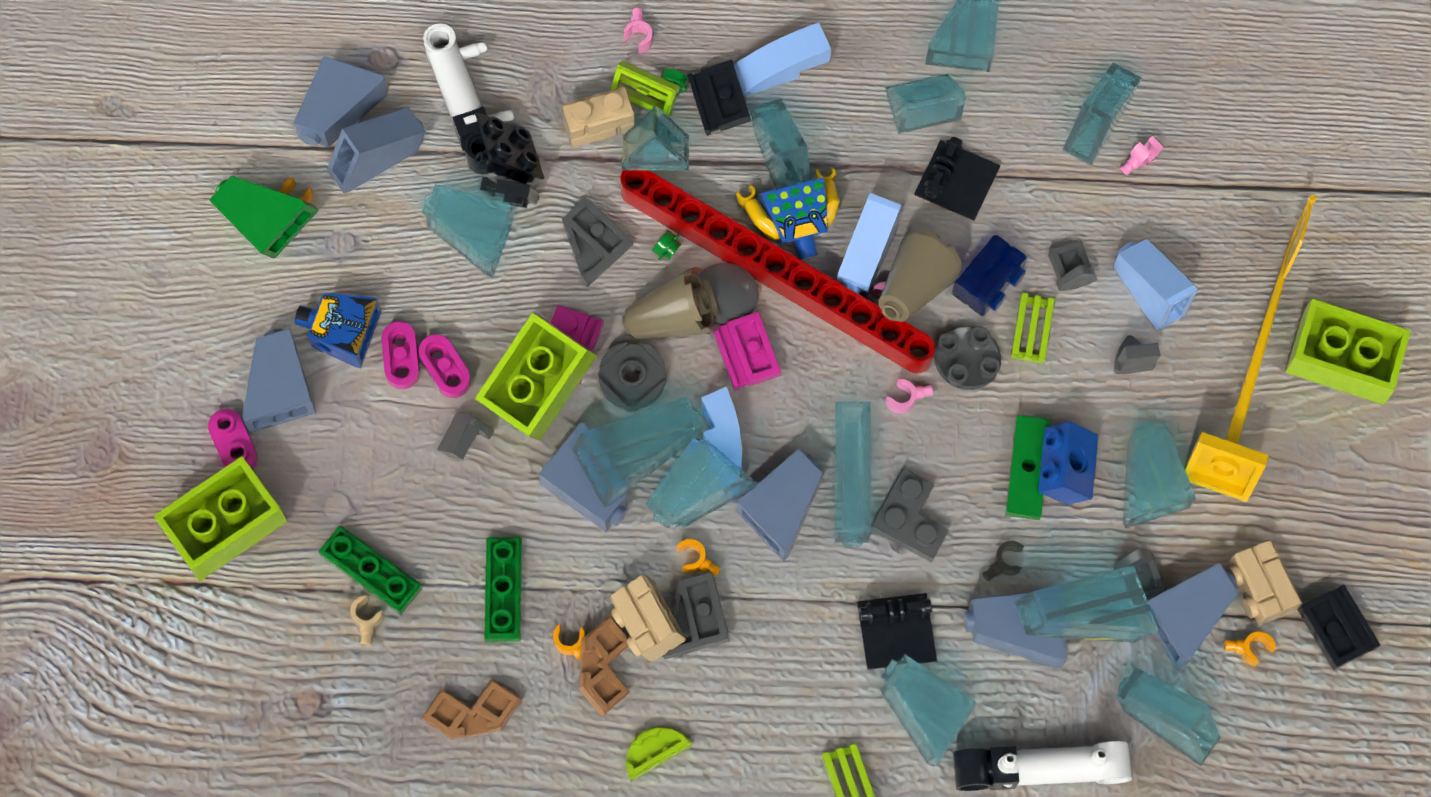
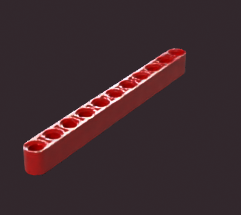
(782, 282)

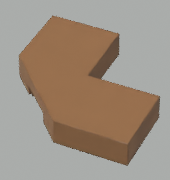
(596, 677)
(486, 716)

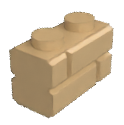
(597, 117)
(1264, 583)
(646, 618)

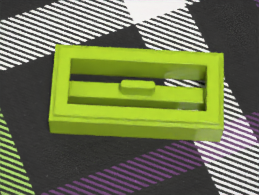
(646, 84)
(1036, 302)
(841, 754)

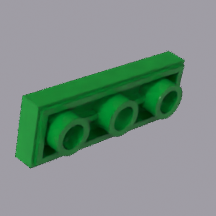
(1023, 486)
(385, 582)
(503, 608)

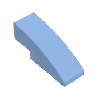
(783, 59)
(724, 425)

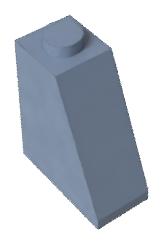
(337, 100)
(374, 147)
(276, 383)
(568, 482)
(782, 501)
(1191, 611)
(997, 626)

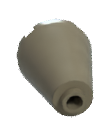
(918, 274)
(674, 309)

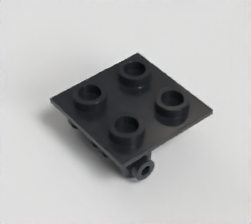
(507, 151)
(957, 179)
(896, 629)

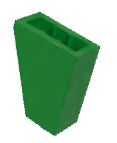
(262, 214)

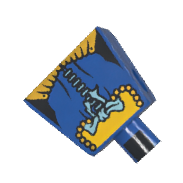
(341, 325)

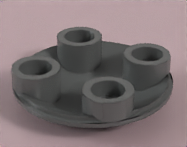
(734, 290)
(967, 357)

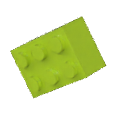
(1348, 351)
(536, 376)
(220, 518)

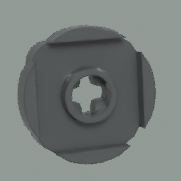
(632, 394)

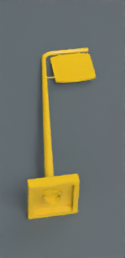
(1224, 463)

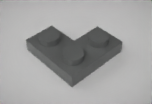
(901, 520)

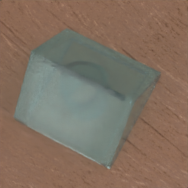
(925, 103)
(655, 144)

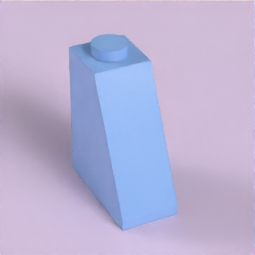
(869, 244)
(1154, 283)

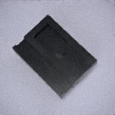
(719, 97)
(512, 192)
(1338, 627)

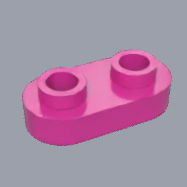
(400, 357)
(446, 367)
(232, 438)

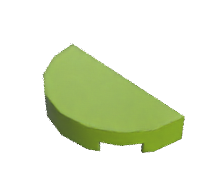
(653, 749)

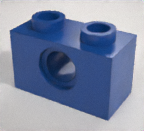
(1068, 463)

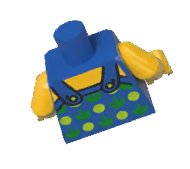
(795, 211)

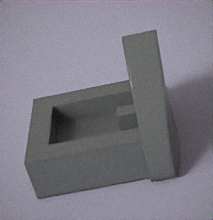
(1071, 266)
(1136, 357)
(461, 435)
(1146, 570)

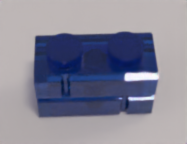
(990, 275)

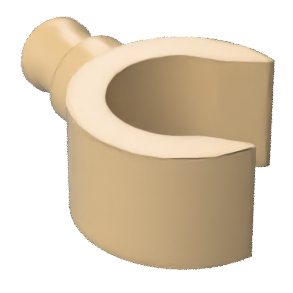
(366, 627)

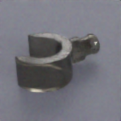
(999, 566)

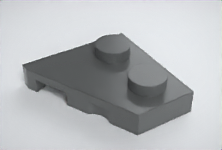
(594, 240)
(698, 615)

